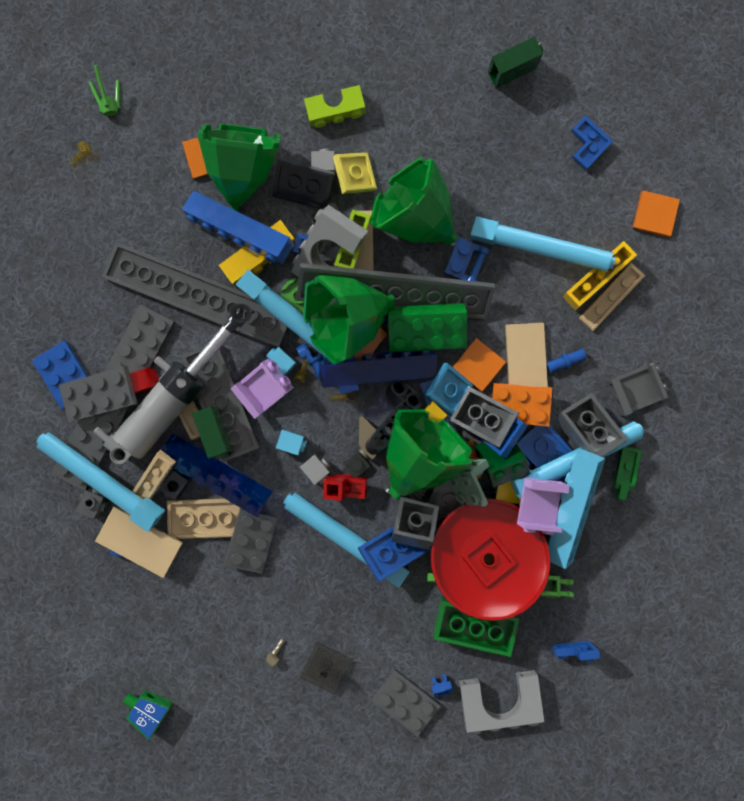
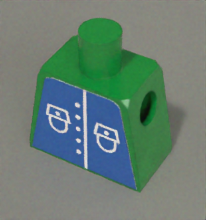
(147, 711)

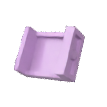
(262, 387)

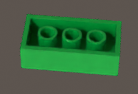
(427, 327)
(463, 630)

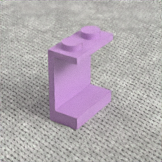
(540, 505)

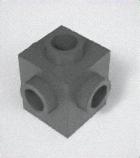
(92, 503)

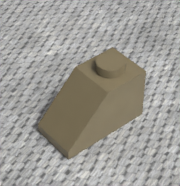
(365, 433)

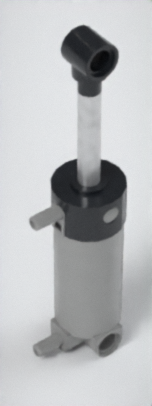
(167, 398)

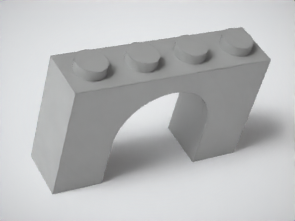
(329, 226)
(525, 712)

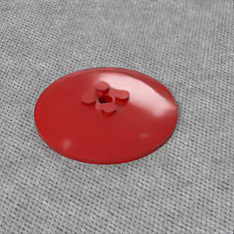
(482, 589)

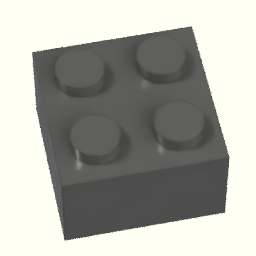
(415, 523)

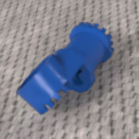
(312, 360)

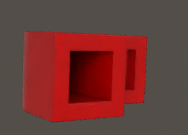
(144, 380)
(343, 485)

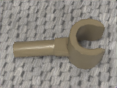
(272, 659)

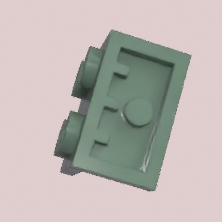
(467, 486)

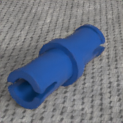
(566, 360)

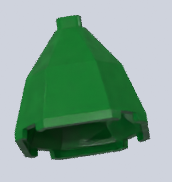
(237, 159)
(416, 205)
(343, 315)
(423, 453)

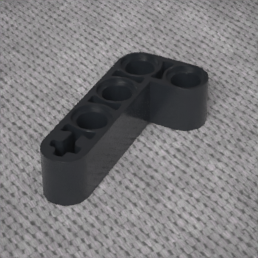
(401, 402)

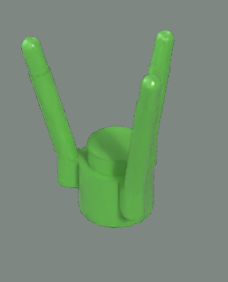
(106, 103)

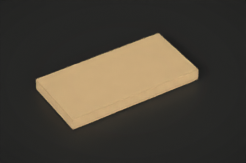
(526, 354)
(201, 518)
(149, 549)

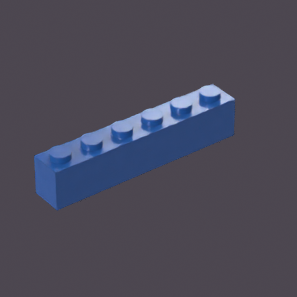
(238, 227)

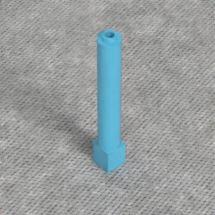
(494, 233)
(276, 305)
(561, 466)
(142, 511)
(334, 531)

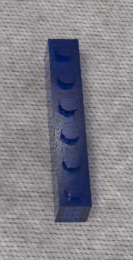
(378, 368)
(217, 476)

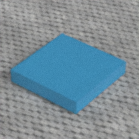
(448, 388)

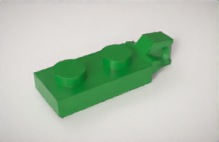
(626, 471)

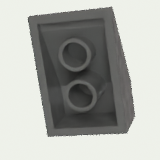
(484, 416)
(591, 426)

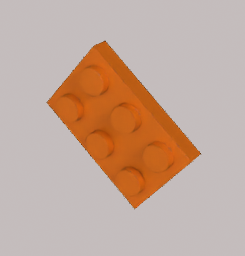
(530, 401)

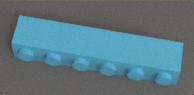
(575, 506)

